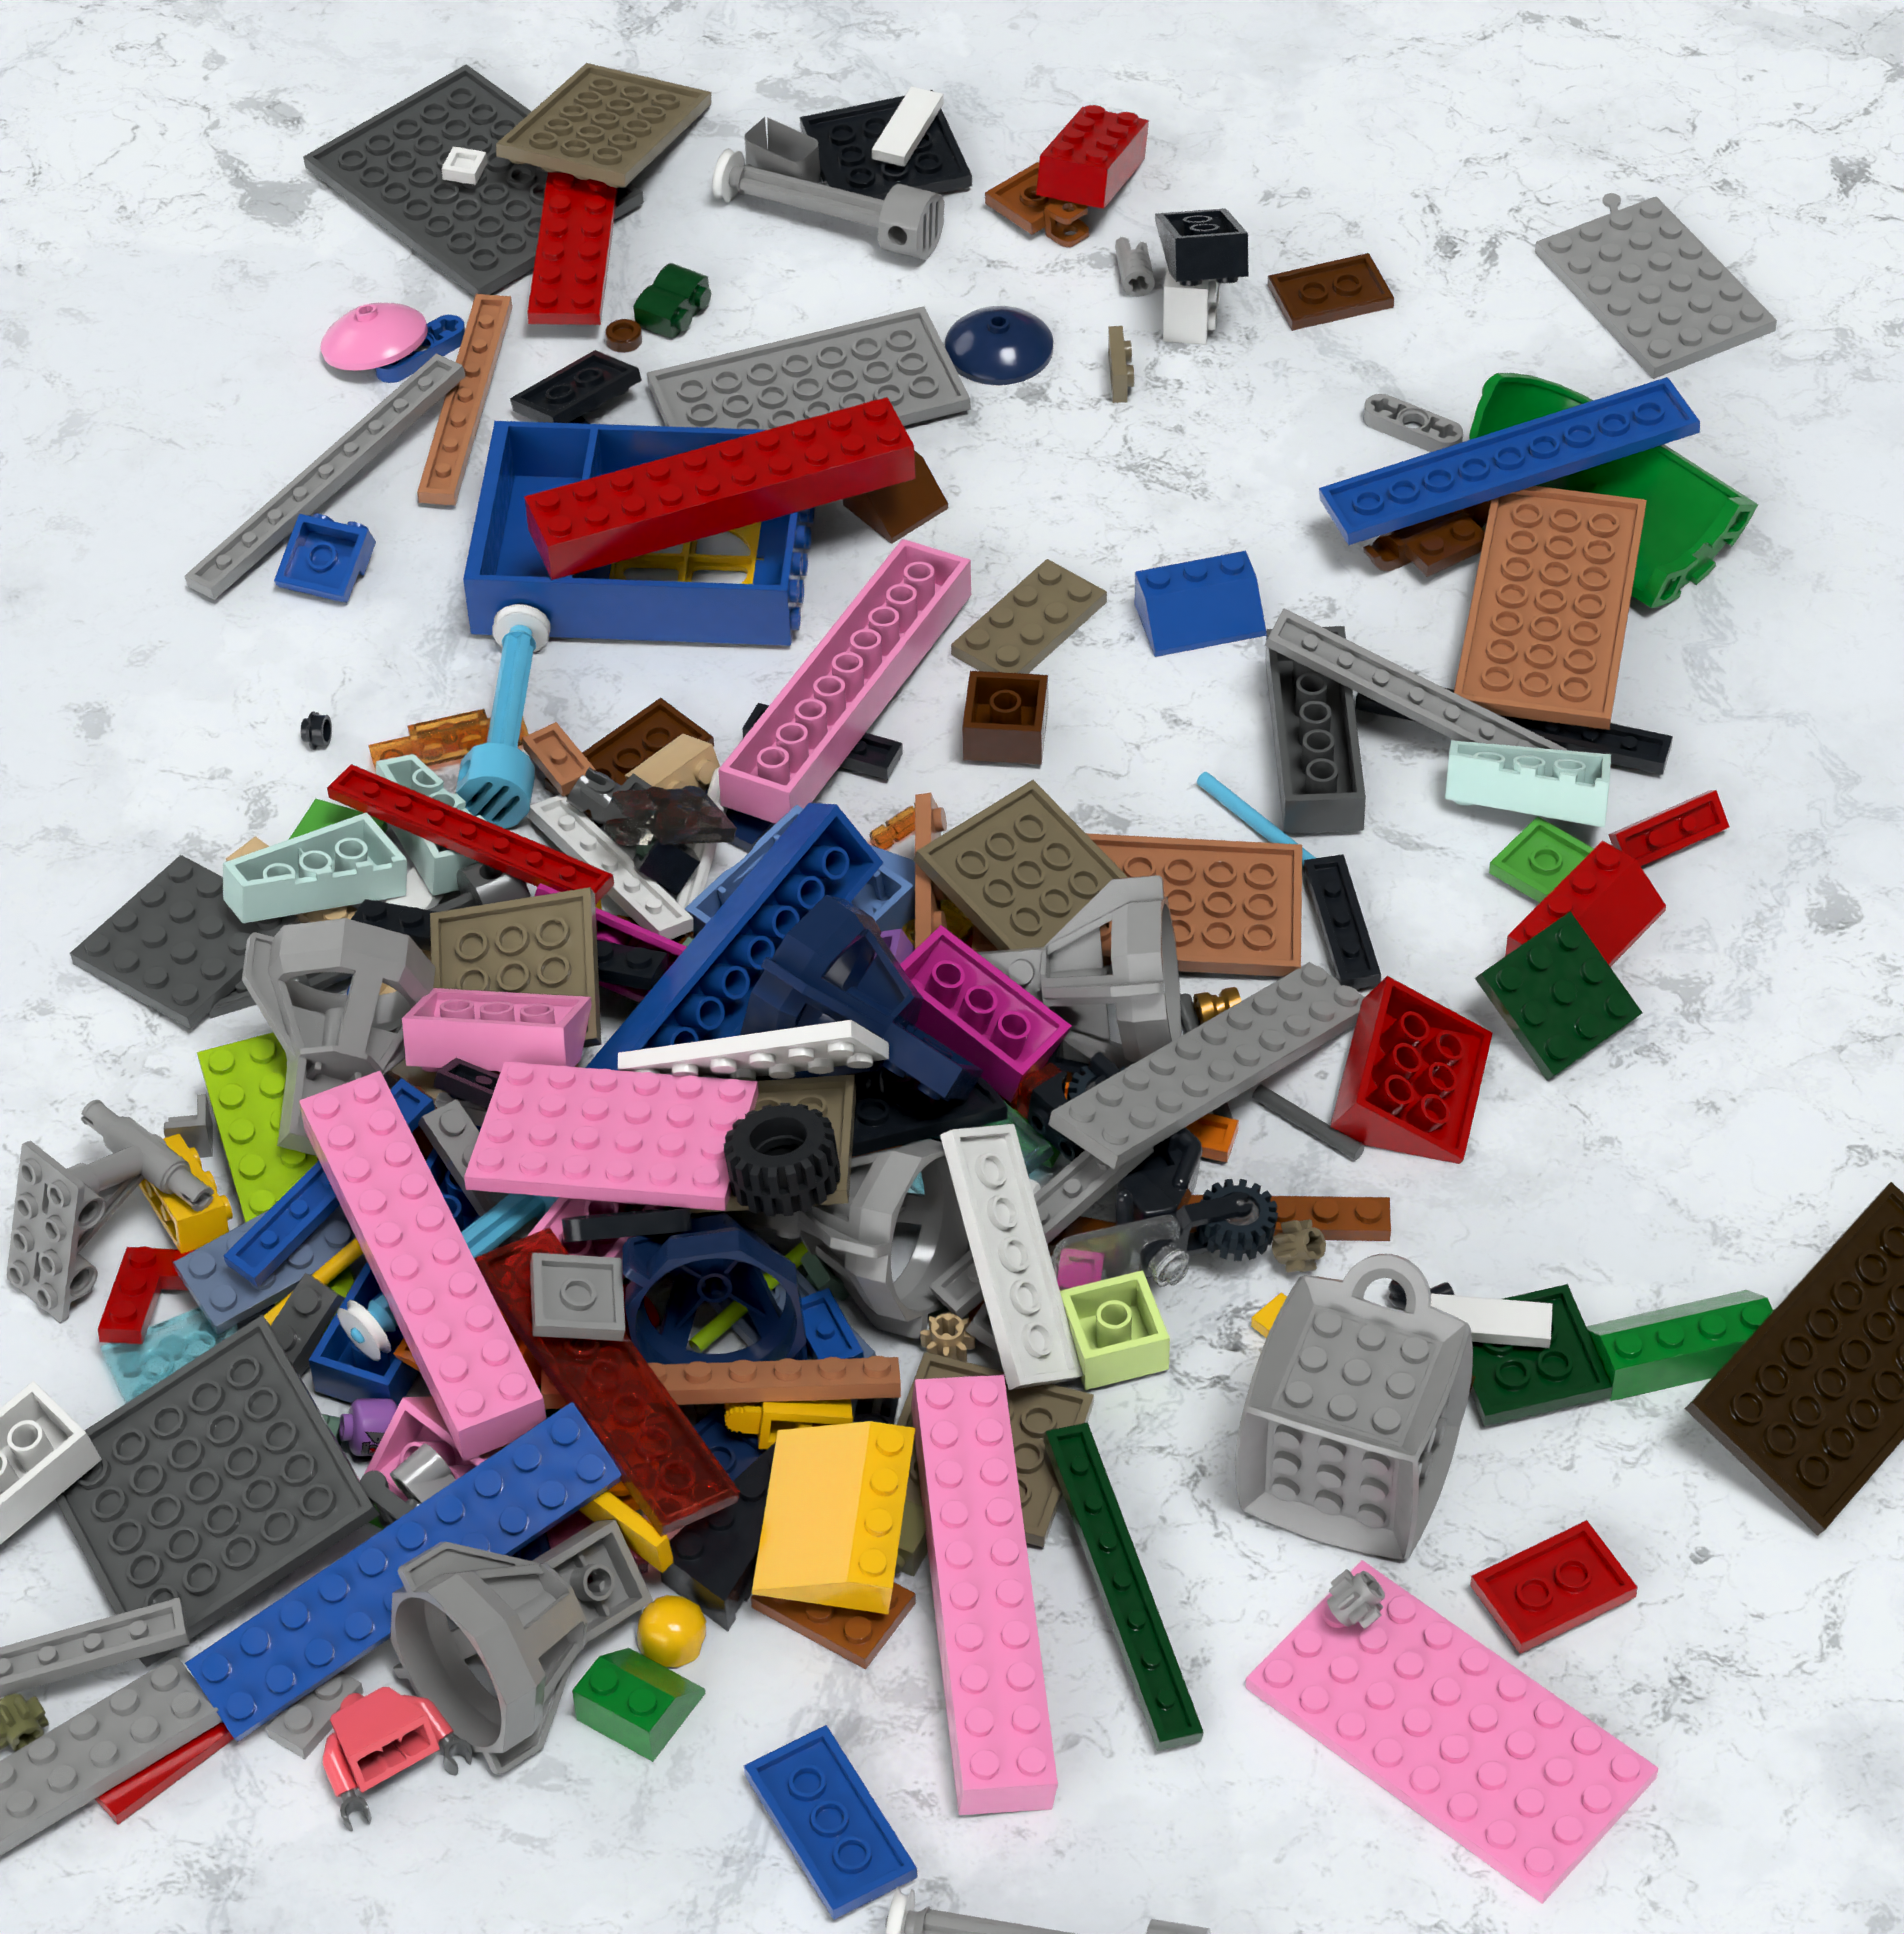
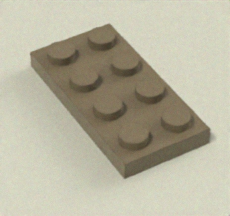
(1029, 621)

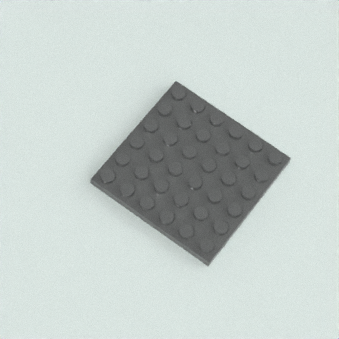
(213, 1484)

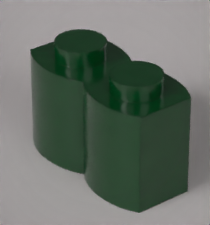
(672, 300)

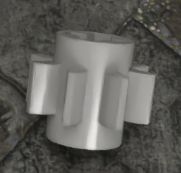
(1356, 1598)

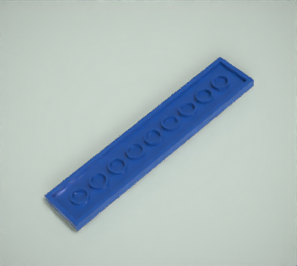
(1508, 460)
(349, 1603)

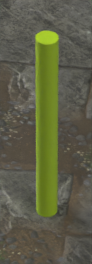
(735, 1310)

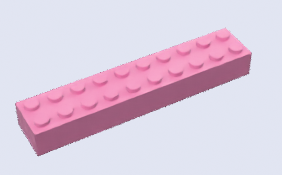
(845, 682)
(423, 1265)
(983, 1596)

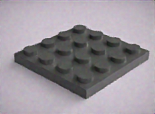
(174, 943)

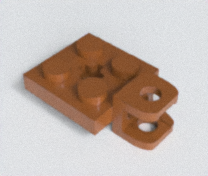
(1019, 203)

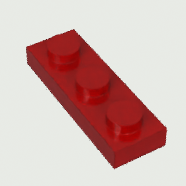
(1672, 828)

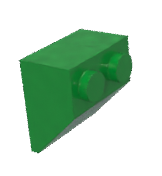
(634, 1701)

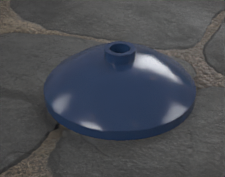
(999, 345)

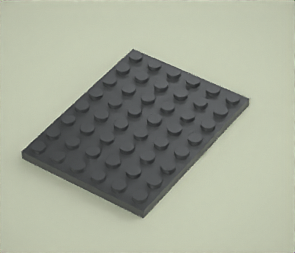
(394, 175)

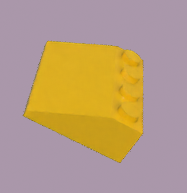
(835, 1515)

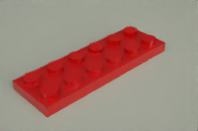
(572, 251)

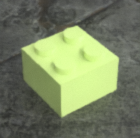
(1116, 1329)

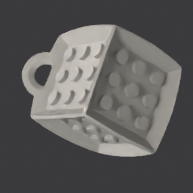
(1354, 1411)

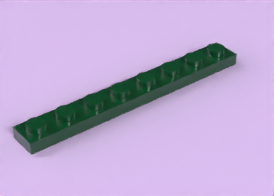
(1123, 1587)

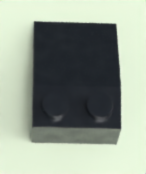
(1203, 246)

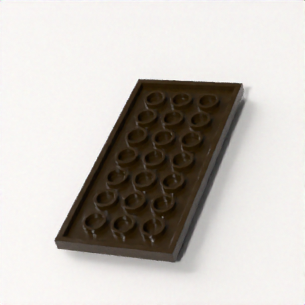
(1822, 1378)

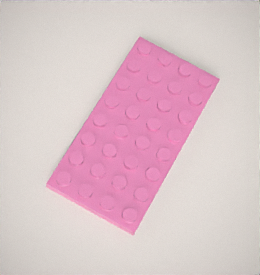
(1456, 1735)

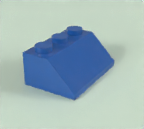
(1199, 603)

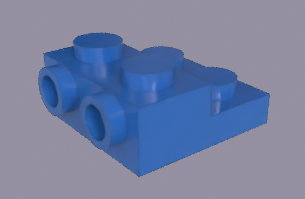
(325, 557)

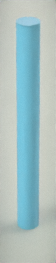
(1246, 812)

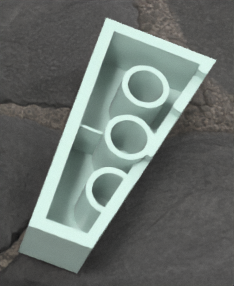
(1530, 780)
(316, 872)

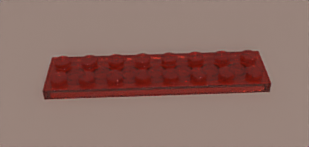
(619, 1397)

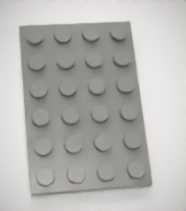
(1655, 287)

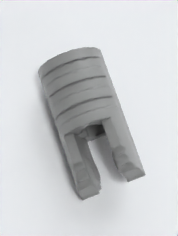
(1134, 267)

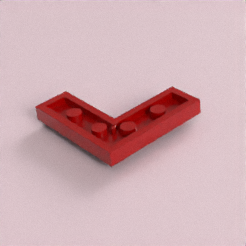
(136, 1293)

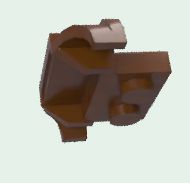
(1432, 543)

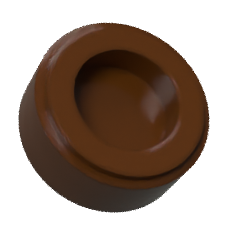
(623, 335)

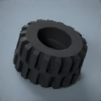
(782, 1159)

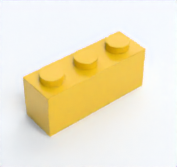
(184, 1225)

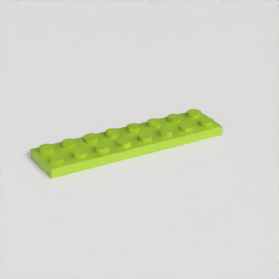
(247, 1100)

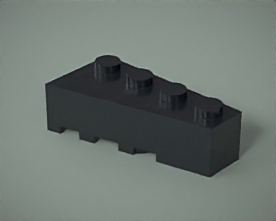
(720, 1551)

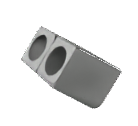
(787, 151)

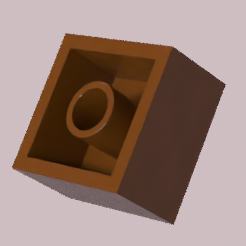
(1005, 717)

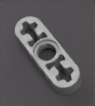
(1390, 414)

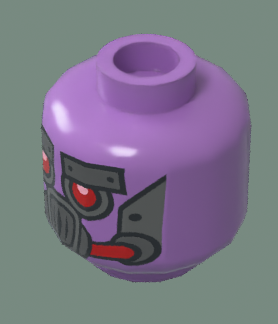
(366, 1424)

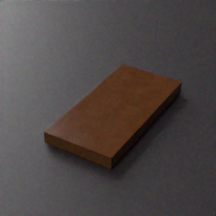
(637, 741)

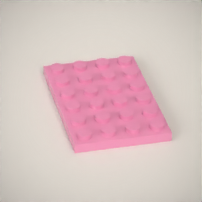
(609, 1135)

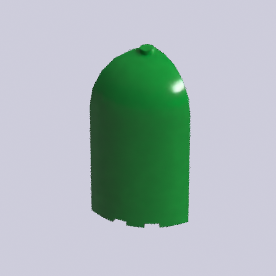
(1686, 507)

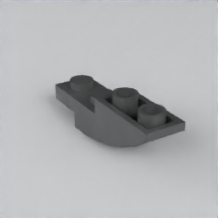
(304, 1319)

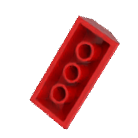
(1606, 897)

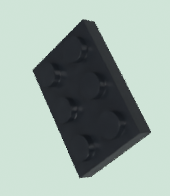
(576, 389)

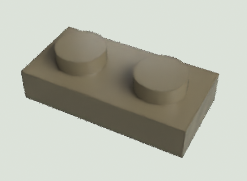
(1120, 373)

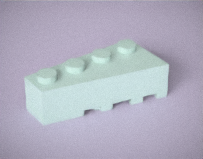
(433, 862)

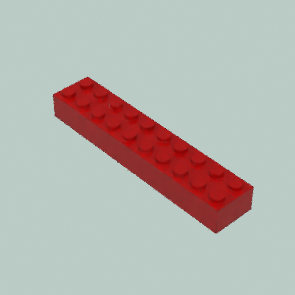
(719, 488)

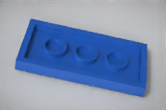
(830, 1822)

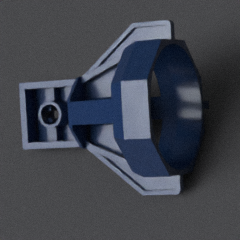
(830, 975)
(711, 1264)

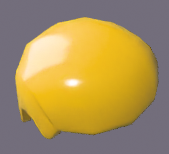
(671, 1631)

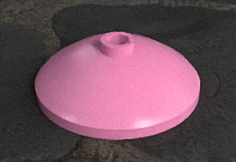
(373, 336)

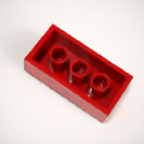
(1092, 156)

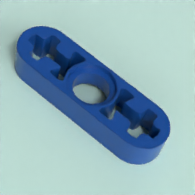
(442, 338)

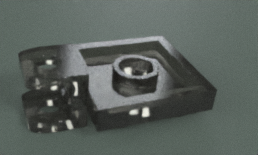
(670, 816)

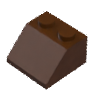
(900, 507)

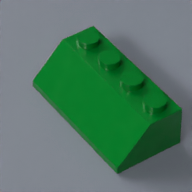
(1676, 1342)

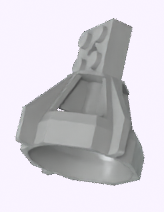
(1140, 982)
(326, 1033)
(859, 1234)
(520, 1620)

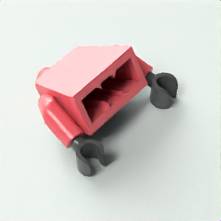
(379, 1739)

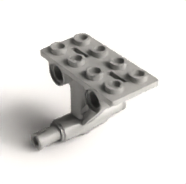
(65, 1207)

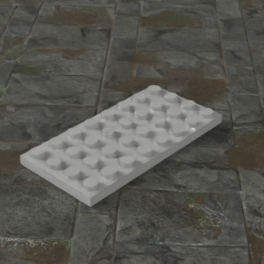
(816, 375)

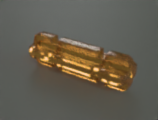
(895, 829)

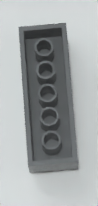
(1315, 747)

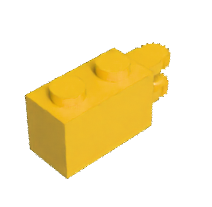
(769, 1417)

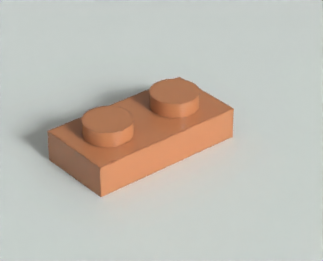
(556, 757)

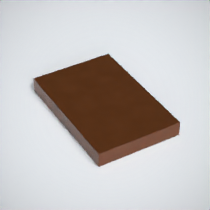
(1330, 291)

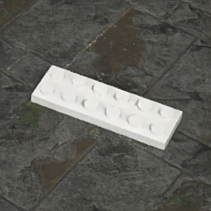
(764, 1053)
(1011, 1256)

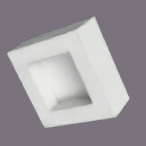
(464, 165)

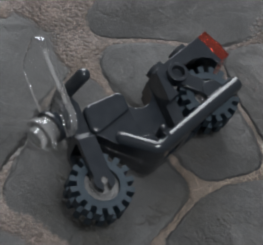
(1150, 1200)

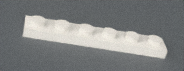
(633, 891)

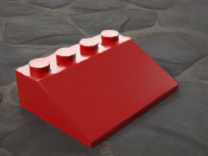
(1411, 1075)

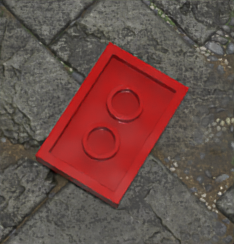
(1553, 1586)

